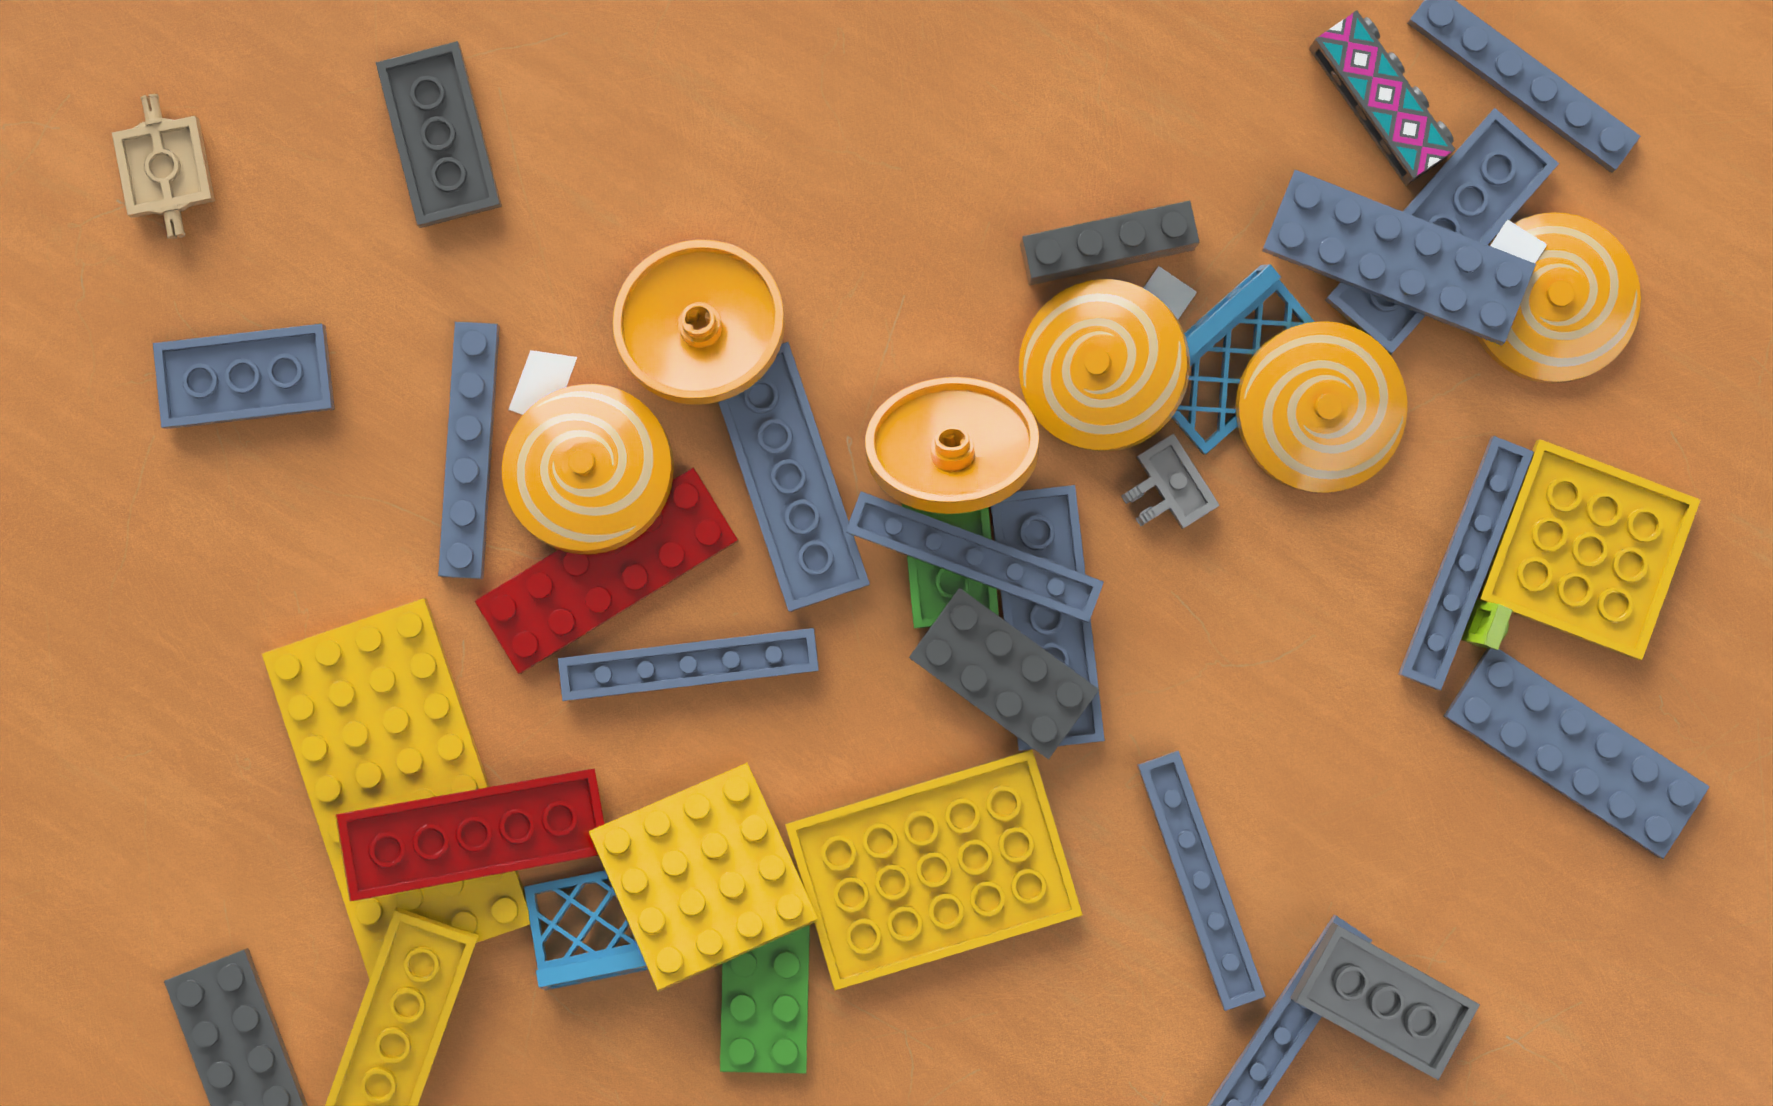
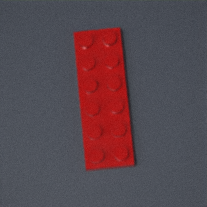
(579, 592)
(469, 834)

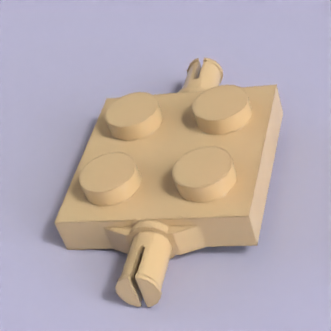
(163, 166)

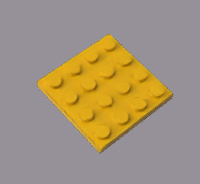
(1589, 549)
(702, 876)

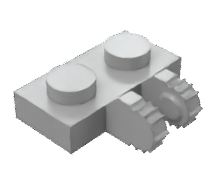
(1175, 481)

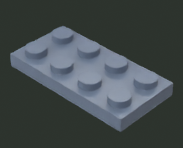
(243, 376)

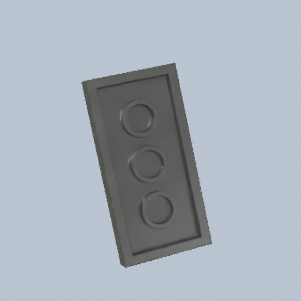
(438, 134)
(1004, 673)
(1384, 1001)
(234, 1034)

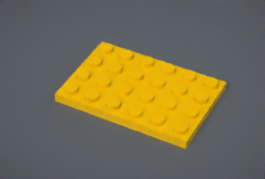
(934, 869)

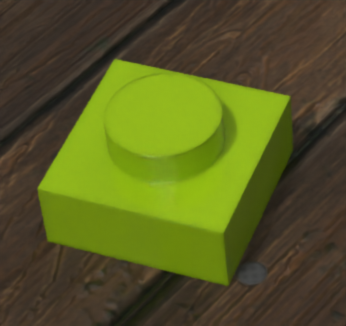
(1487, 625)

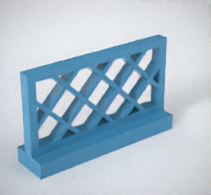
(1218, 324)
(587, 966)

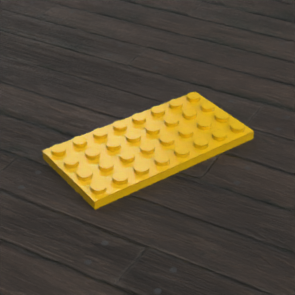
(384, 727)

